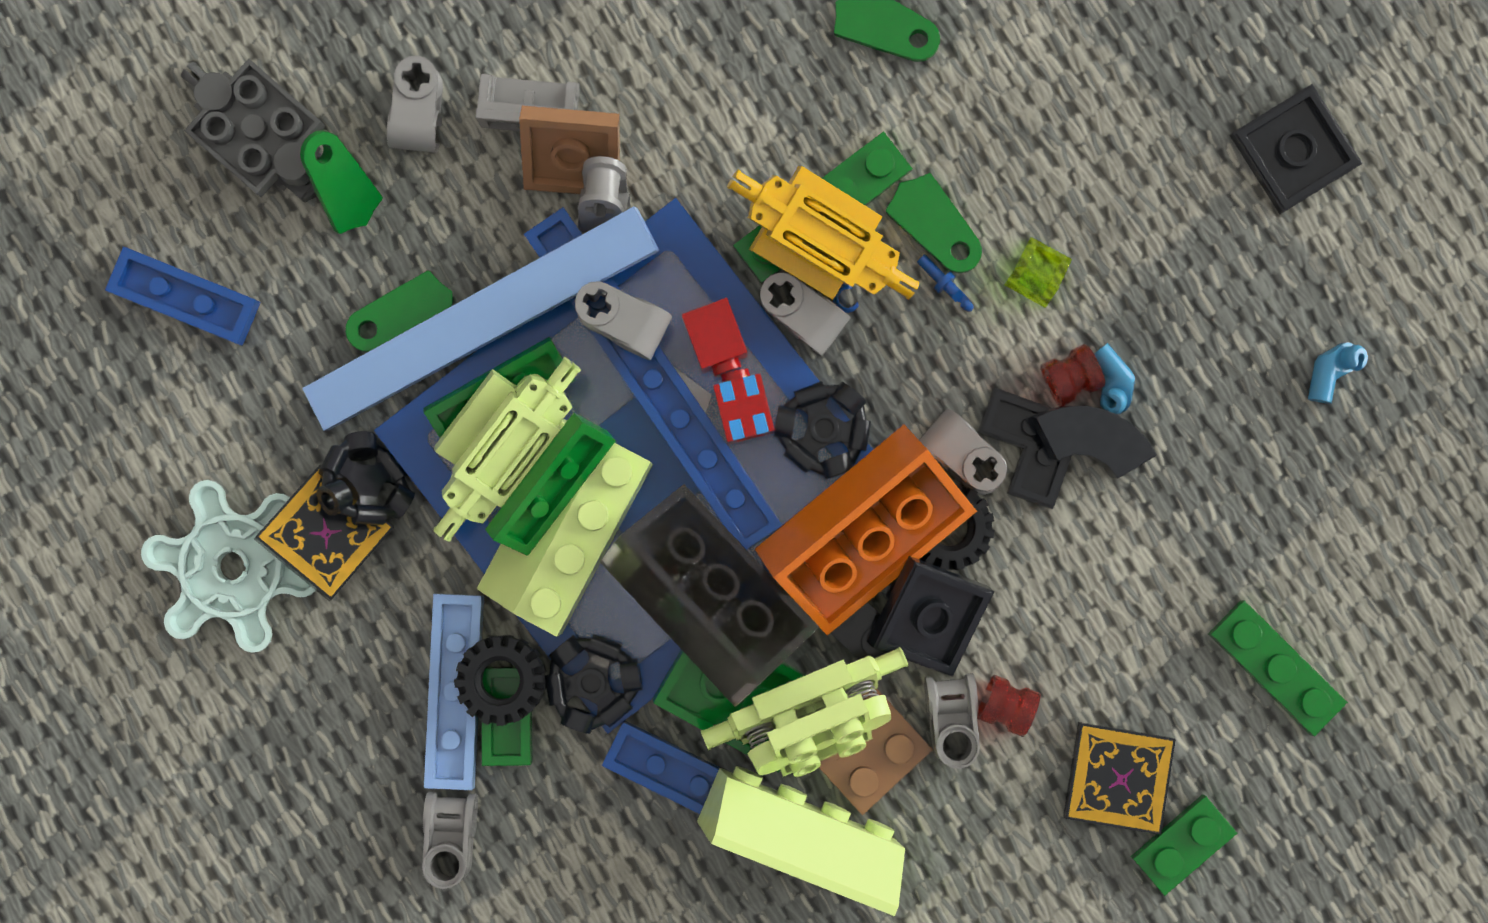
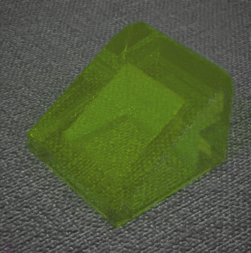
(1038, 272)

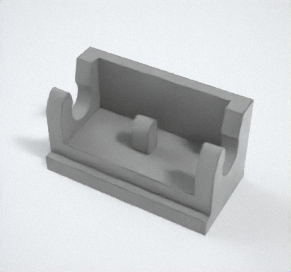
(502, 99)

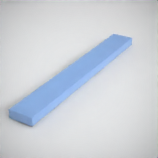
(480, 318)

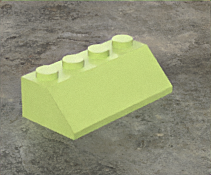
(558, 570)
(804, 839)

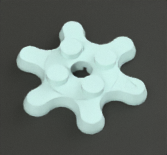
(198, 561)

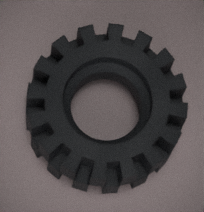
(974, 543)
(471, 685)

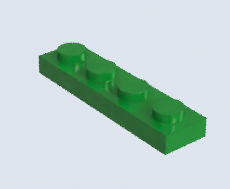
(860, 176)

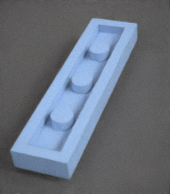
(450, 729)

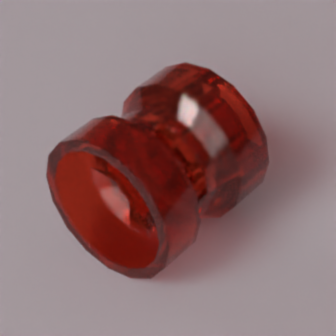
(1072, 374)
(1009, 706)

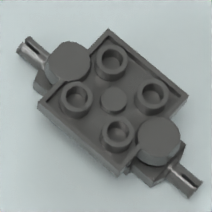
(253, 128)

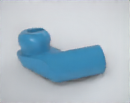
(1333, 365)
(1119, 381)

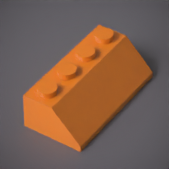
(864, 530)

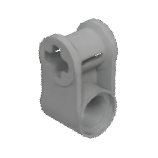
(415, 113)
(603, 192)
(809, 317)
(629, 323)
(957, 446)
(953, 716)
(448, 834)

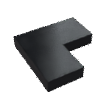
(1035, 475)

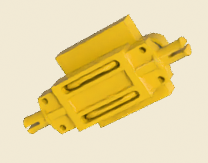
(820, 234)

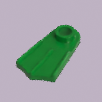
(885, 27)
(339, 182)
(934, 222)
(399, 311)

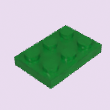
(698, 701)

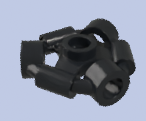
(823, 428)
(349, 481)
(592, 683)

